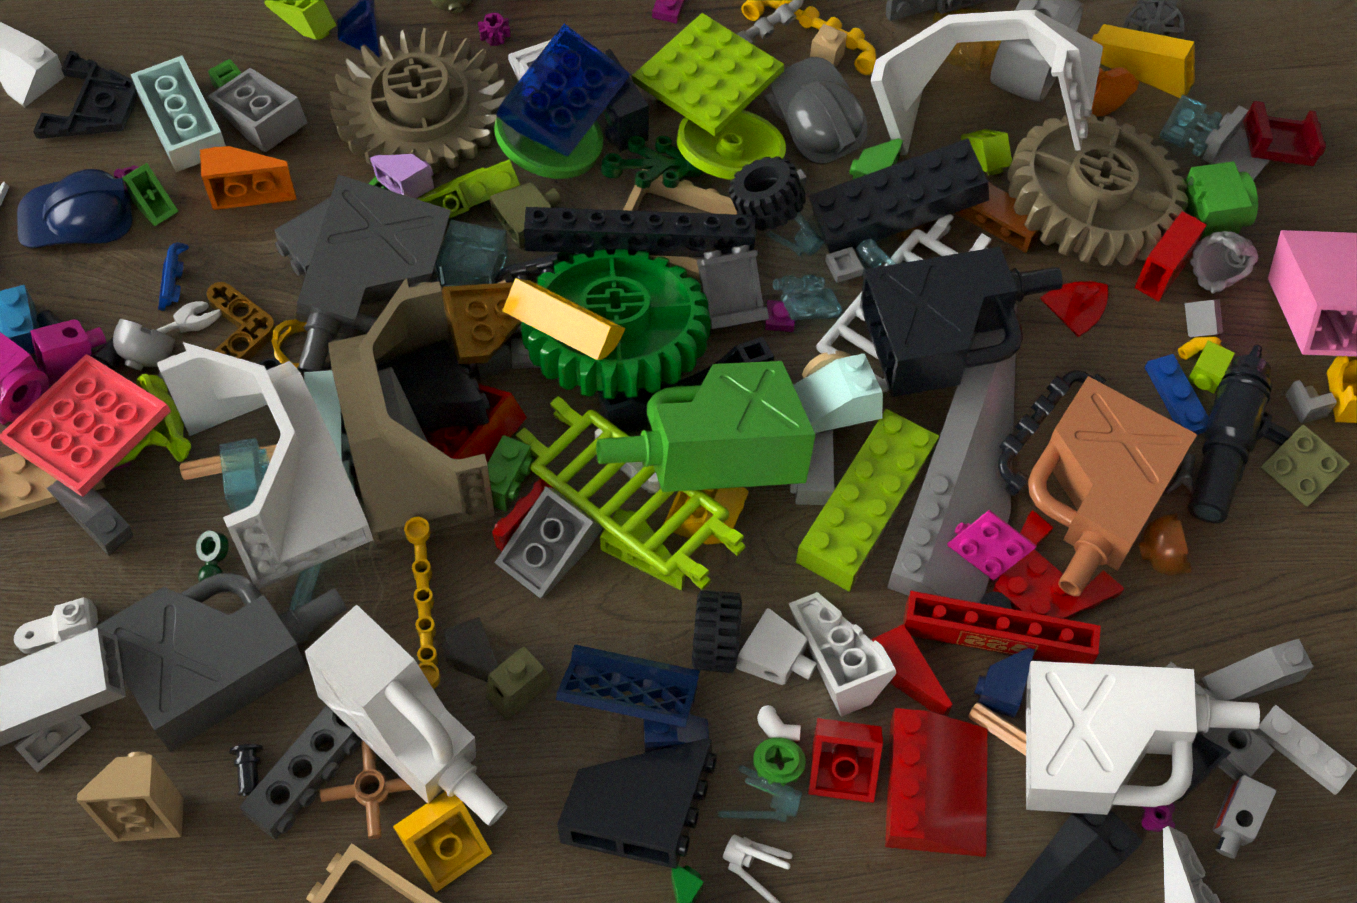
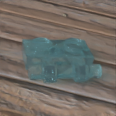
(1182, 124)
(806, 298)

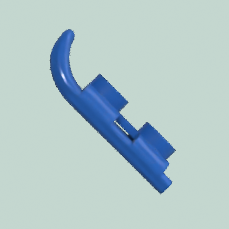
(171, 269)

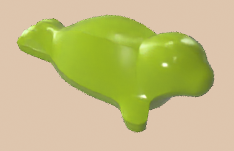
(172, 425)

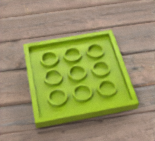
(708, 73)

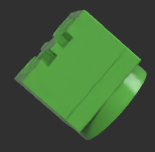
(1221, 197)

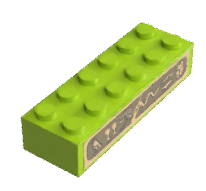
(867, 500)

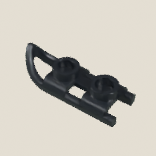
(520, 271)

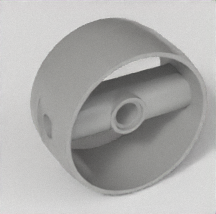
(1019, 64)

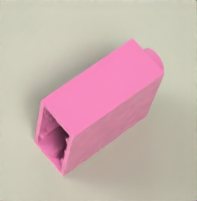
(1318, 289)

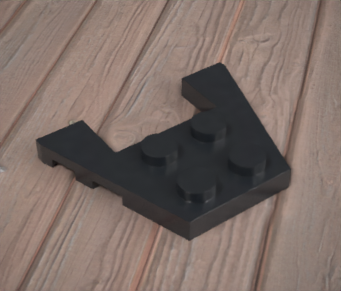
(100, 106)

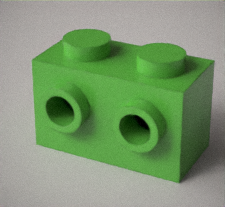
(507, 470)

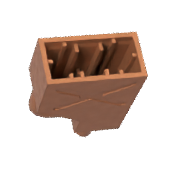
(1114, 468)

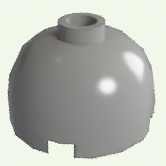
(141, 345)

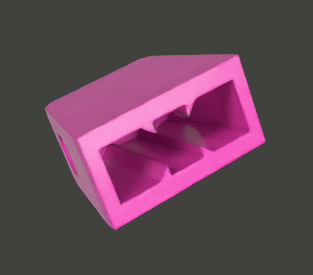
(62, 346)

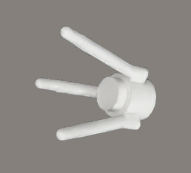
(743, 851)

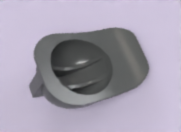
(820, 110)

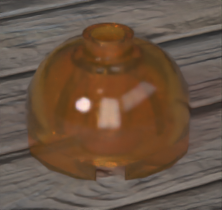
(1166, 546)

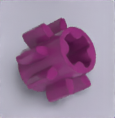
(494, 29)

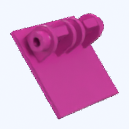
(990, 544)

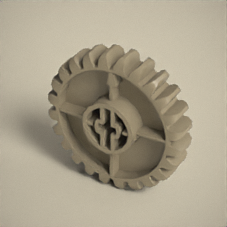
(1096, 200)

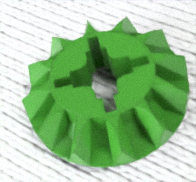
(789, 754)

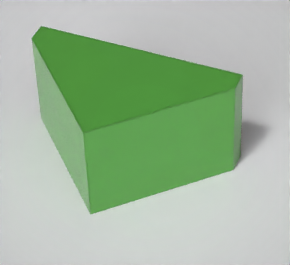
(149, 194)

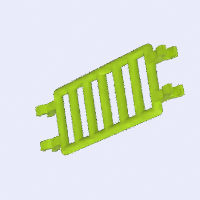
(680, 560)

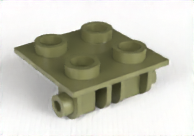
(1305, 465)

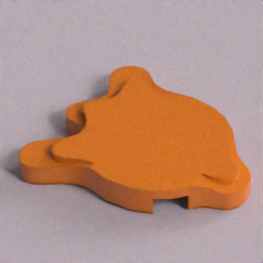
(1113, 90)

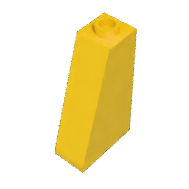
(1150, 57)

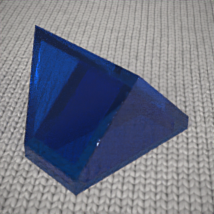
(360, 26)

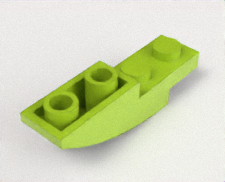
(473, 188)

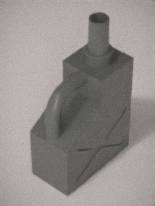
(362, 257)
(203, 665)

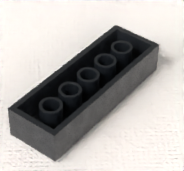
(900, 196)

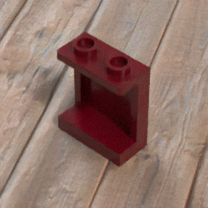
(1283, 138)

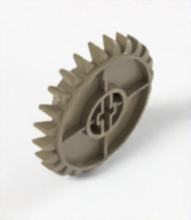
(418, 101)

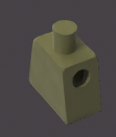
(511, 204)
(518, 681)

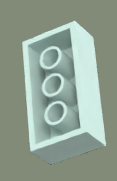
(177, 111)
(324, 393)

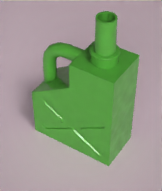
(723, 434)

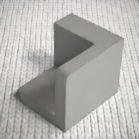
(1204, 318)
(1308, 404)

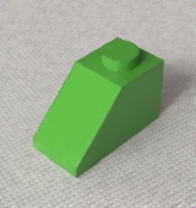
(876, 158)

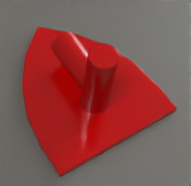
(1078, 304)

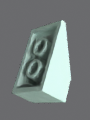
(841, 394)

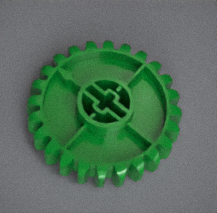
(656, 304)

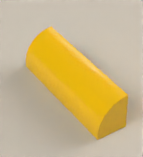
(562, 319)

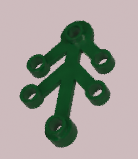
(613, 165)

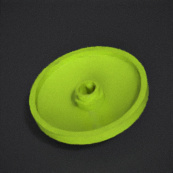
(736, 145)

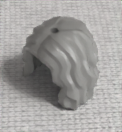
(1220, 260)

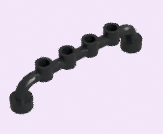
(1028, 425)

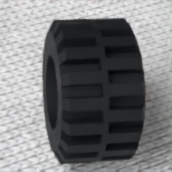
(769, 191)
(717, 631)

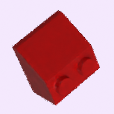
(845, 760)

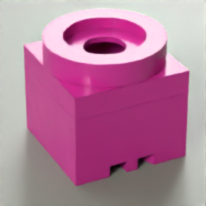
(19, 380)

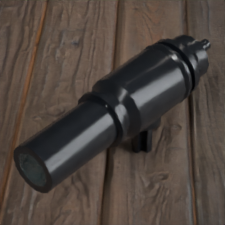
(1232, 433)

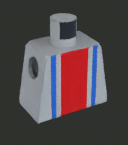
(1248, 804)

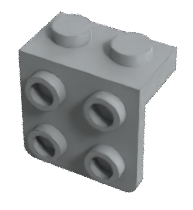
(1231, 145)

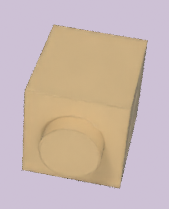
(829, 44)

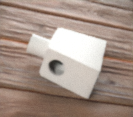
(775, 651)

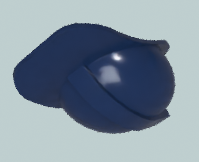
(77, 209)

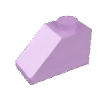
(403, 174)

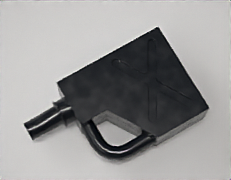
(931, 309)

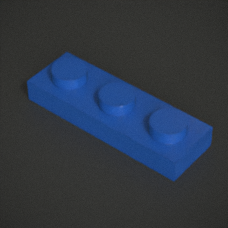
(1177, 393)

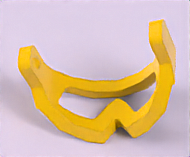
(294, 326)

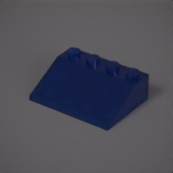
(562, 92)

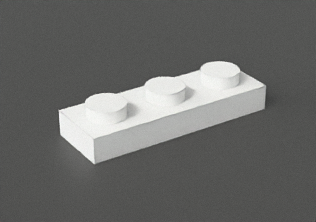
(1306, 750)

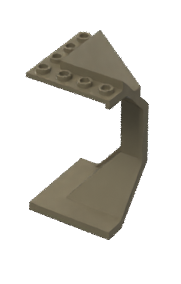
(395, 467)

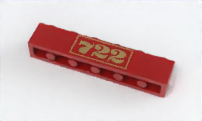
(1000, 629)

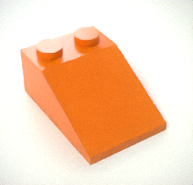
(244, 178)

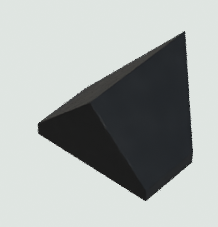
(1206, 760)

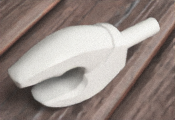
(187, 321)

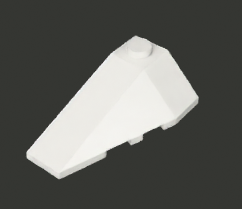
(26, 66)
(847, 660)
(1183, 871)

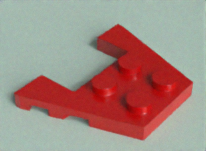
(1034, 581)

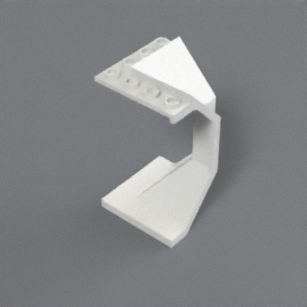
(906, 70)
(305, 499)

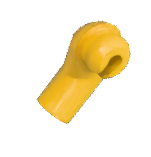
(1196, 345)

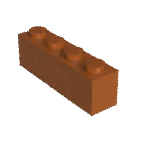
(1001, 220)

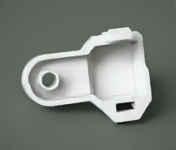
(65, 622)

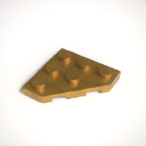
(478, 320)

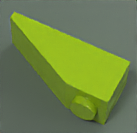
(306, 16)
(619, 550)

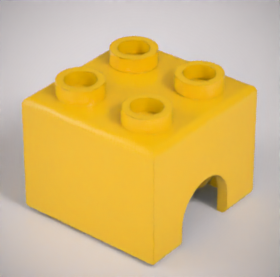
(1343, 385)

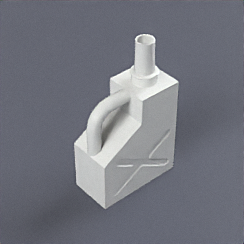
(397, 712)
(1100, 720)

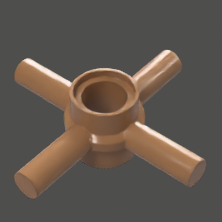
(370, 801)

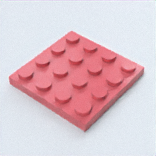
(84, 424)

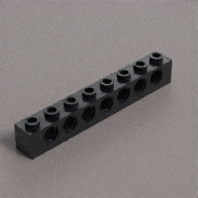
(649, 231)

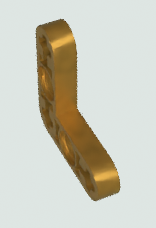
(246, 324)

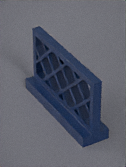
(623, 673)

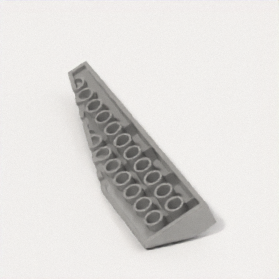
(960, 482)

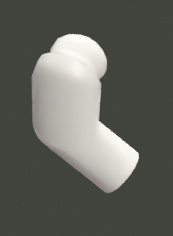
(774, 727)

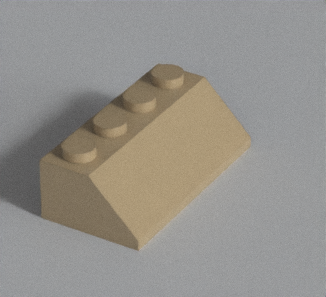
(134, 800)

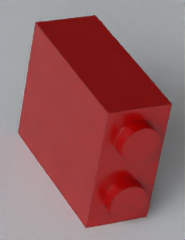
(1170, 256)

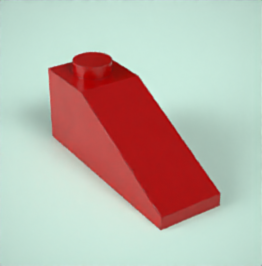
(913, 672)

